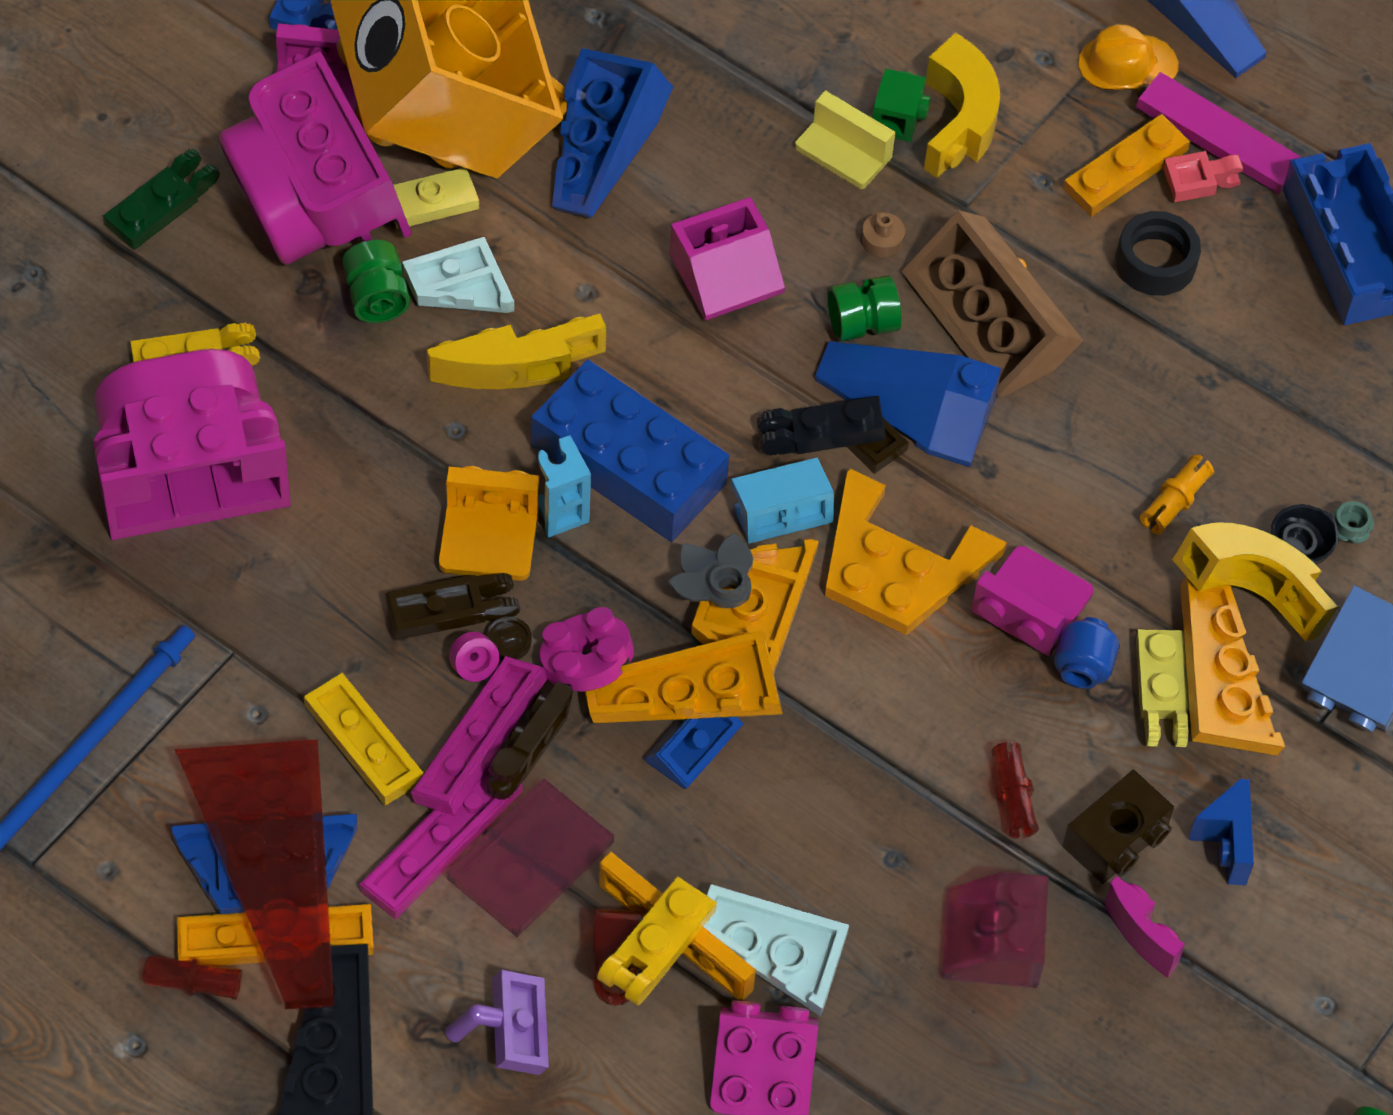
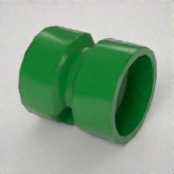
(376, 281)
(864, 308)

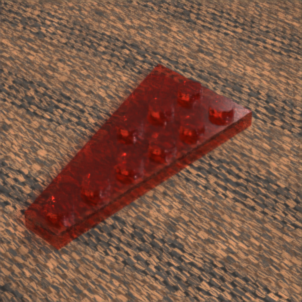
(270, 838)

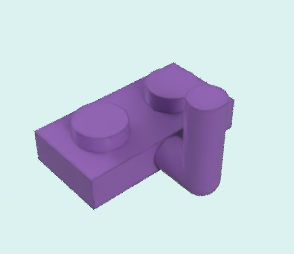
(517, 1022)

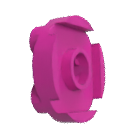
(595, 630)

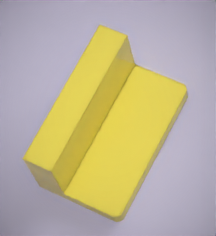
(846, 141)

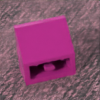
(726, 258)

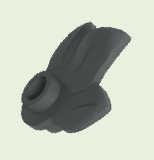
(710, 571)

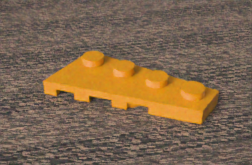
(698, 682)

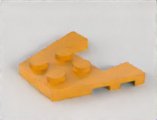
(892, 576)

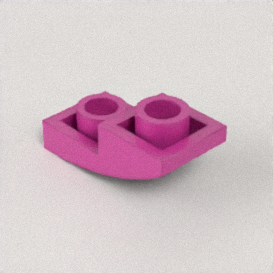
(1132, 913)

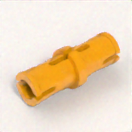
(1176, 494)

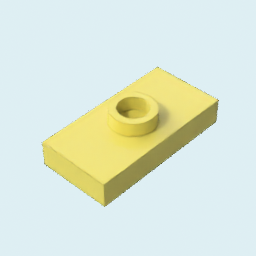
(437, 196)

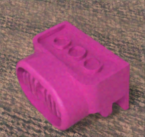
(309, 164)
(186, 443)

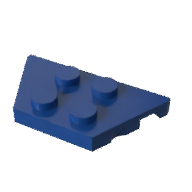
(206, 865)

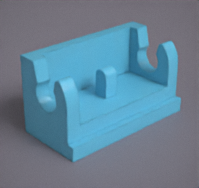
(566, 490)
(783, 500)

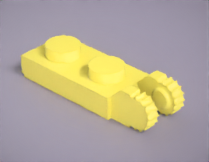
(1162, 683)

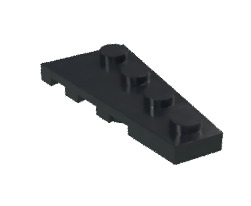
(334, 1045)

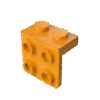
(489, 522)

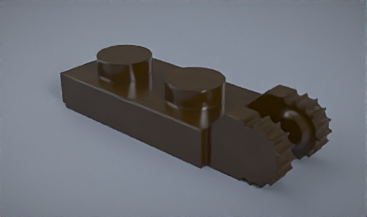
(450, 604)
(529, 743)

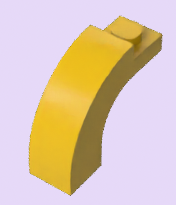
(971, 85)
(1261, 563)

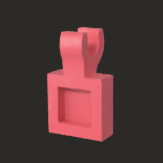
(1197, 177)

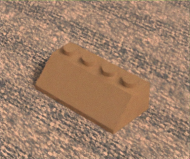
(991, 302)

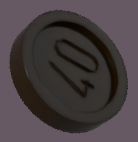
(510, 636)

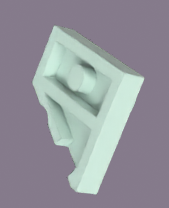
(459, 279)

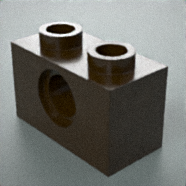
(1127, 804)

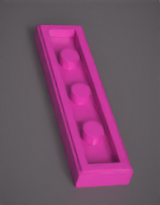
(1217, 130)
(479, 735)
(432, 849)

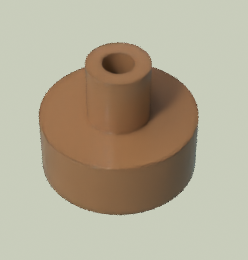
(883, 235)

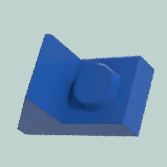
(1230, 824)

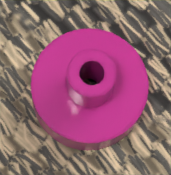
(474, 656)

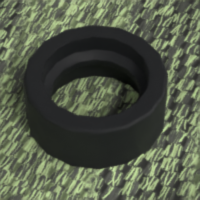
(1153, 279)

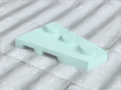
(782, 943)

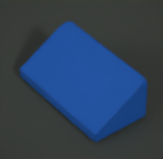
(690, 747)

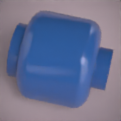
(1086, 653)

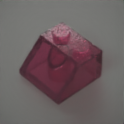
(996, 930)

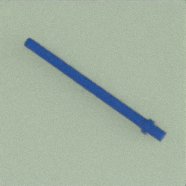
(165, 655)

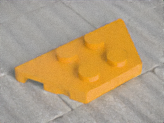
(776, 590)

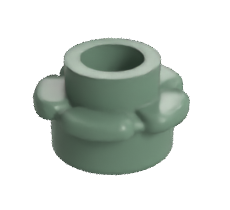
(1357, 514)

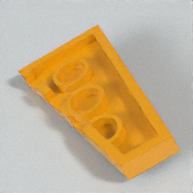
(1221, 675)

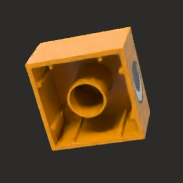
(449, 78)

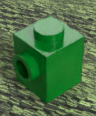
(901, 102)

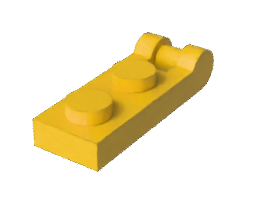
(658, 940)

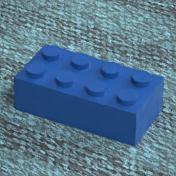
(632, 449)

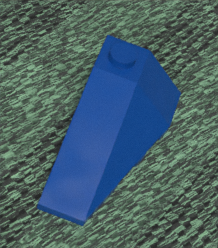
(1217, 29)
(608, 119)
(924, 394)

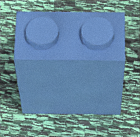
(1356, 663)

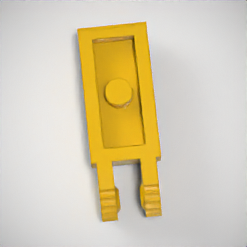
(228, 337)

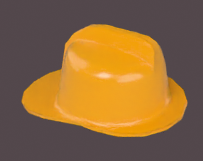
(1126, 59)

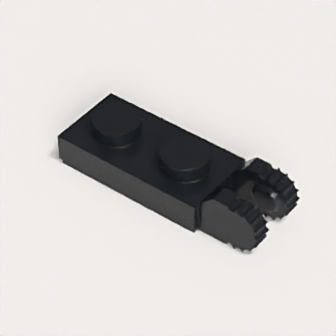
(821, 427)

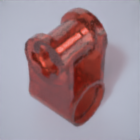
(610, 932)

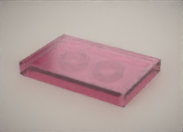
(530, 857)

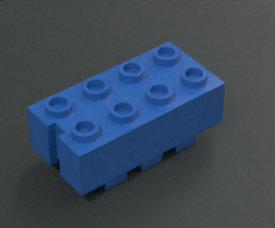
(1348, 227)

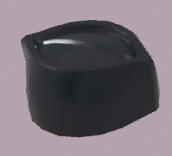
(1308, 530)

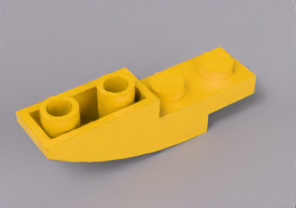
(503, 361)

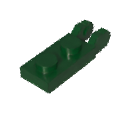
(161, 199)

